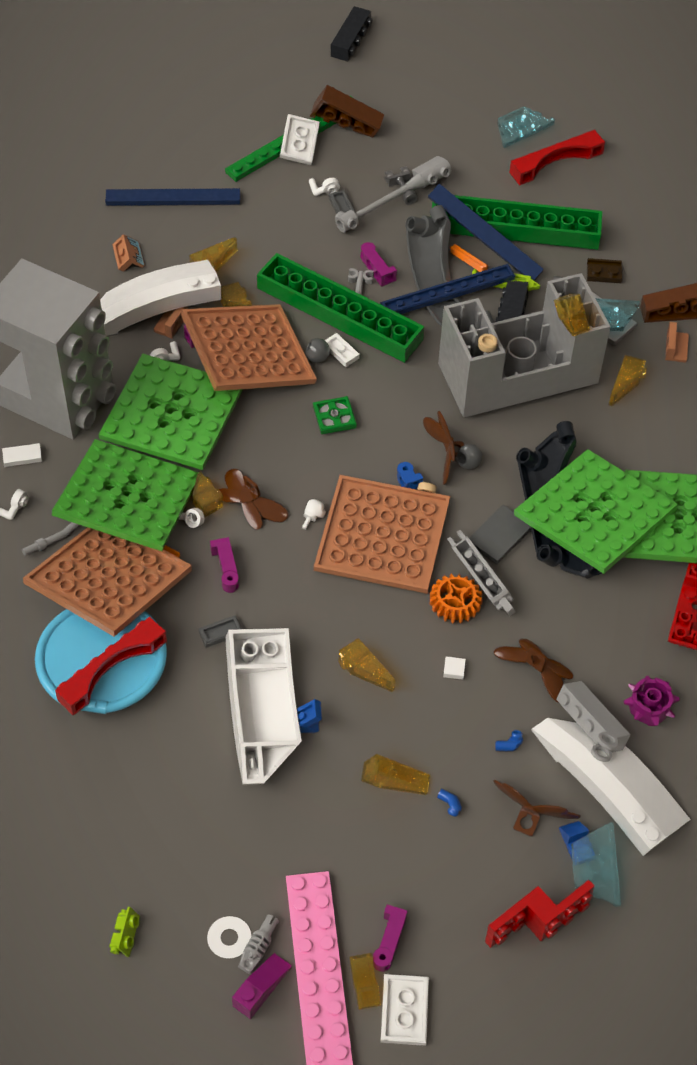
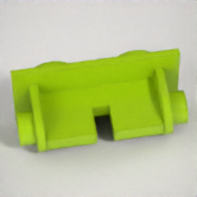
(126, 922)

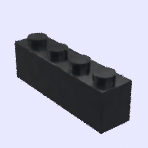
(351, 33)
(513, 300)

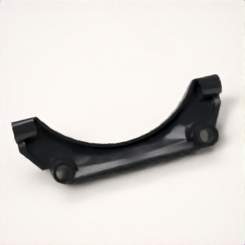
(535, 471)

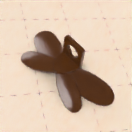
(441, 433)
(254, 506)
(550, 669)
(534, 811)

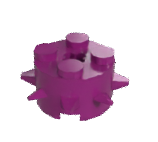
(651, 701)

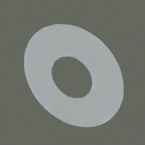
(216, 930)

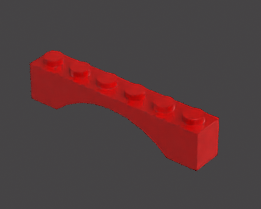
(582, 146)
(142, 640)

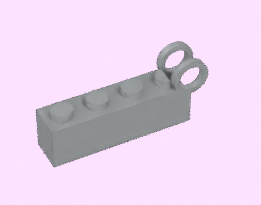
(593, 719)

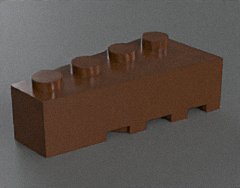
(347, 111)
(670, 304)

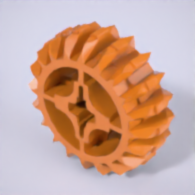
(453, 605)

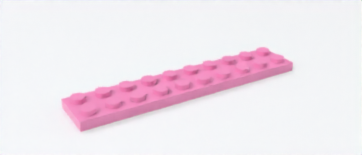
(318, 970)

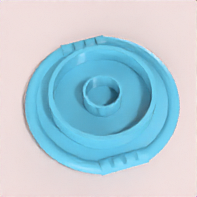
(73, 642)

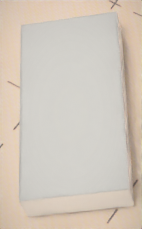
(22, 455)

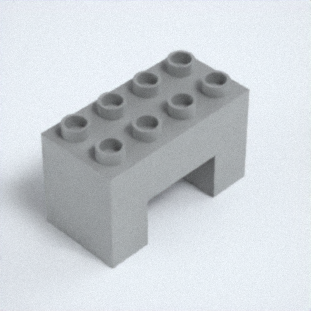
(63, 349)
(532, 352)

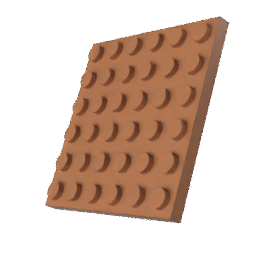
(248, 347)
(382, 534)
(106, 578)

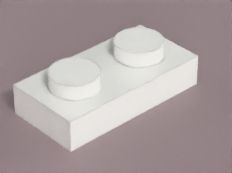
(342, 350)

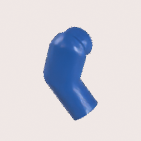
(511, 744)
(452, 800)

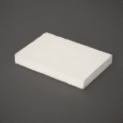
(299, 139)
(404, 1009)

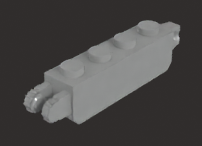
(482, 573)

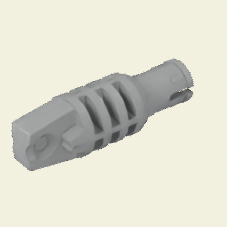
(257, 945)

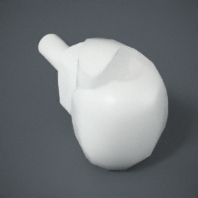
(313, 510)

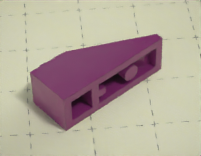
(260, 985)

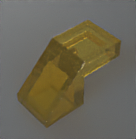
(364, 981)

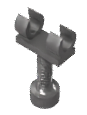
(404, 176)

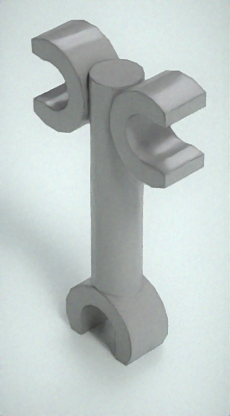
(360, 277)

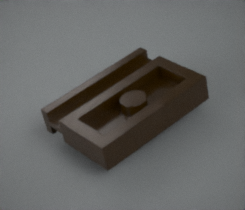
(604, 270)

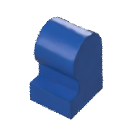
(407, 477)

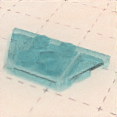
(521, 124)
(618, 312)
(596, 861)

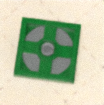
(334, 415)

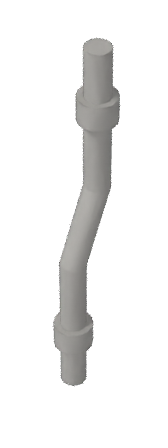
(42, 544)

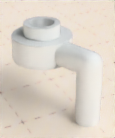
(329, 186)
(163, 353)
(17, 502)
(190, 518)

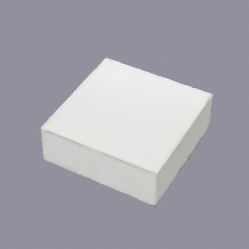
(454, 668)

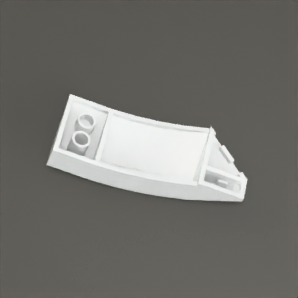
(159, 293)
(261, 700)
(620, 785)

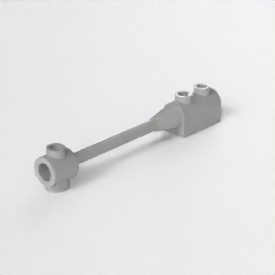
(422, 177)

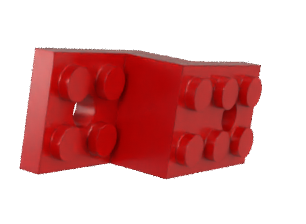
(539, 914)

